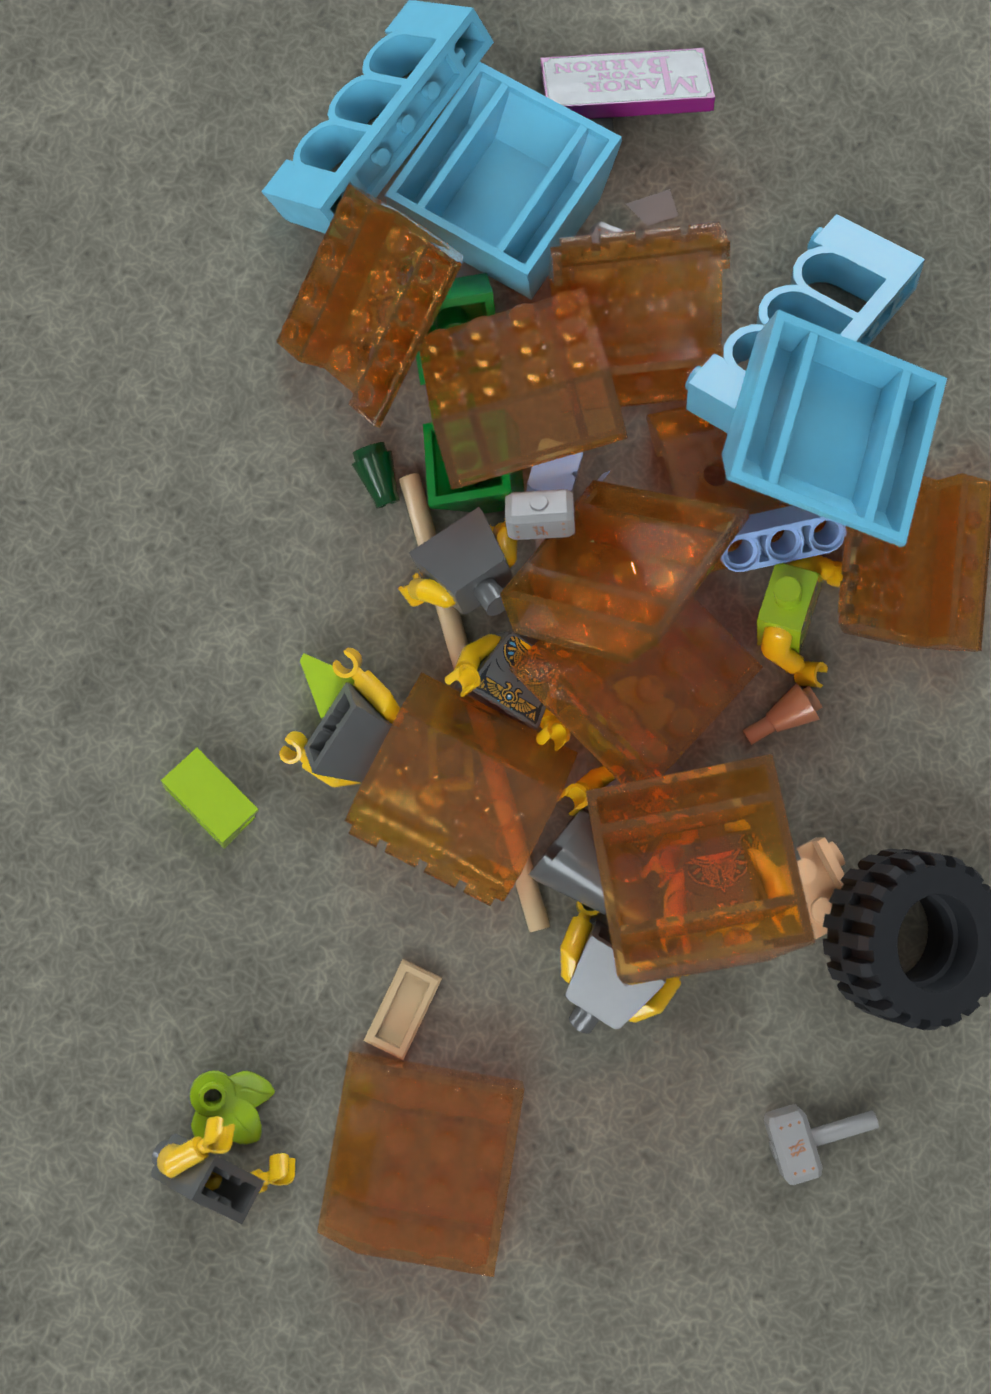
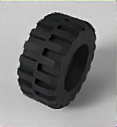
(866, 931)

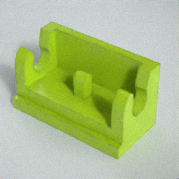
(210, 797)

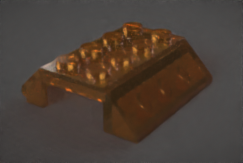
(650, 302)
(931, 586)
(460, 790)

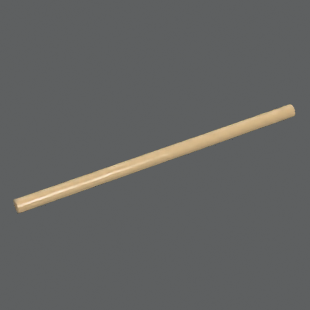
(455, 640)

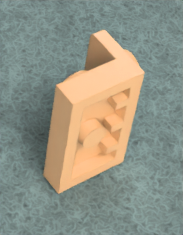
(820, 875)

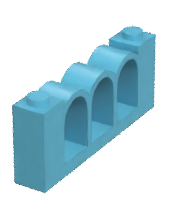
(441, 50)
(836, 255)

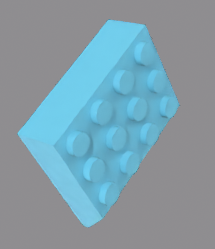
(506, 177)
(833, 427)

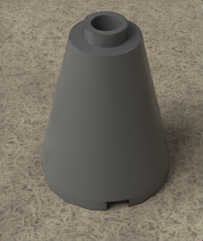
(572, 864)

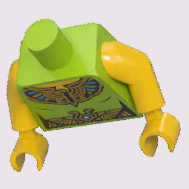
(789, 611)

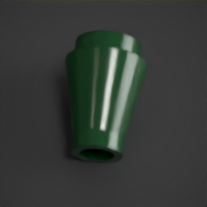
(377, 473)

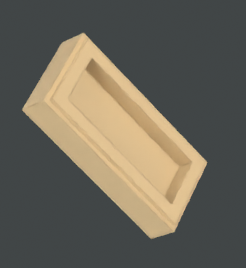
(403, 1009)

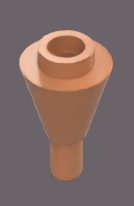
(792, 710)

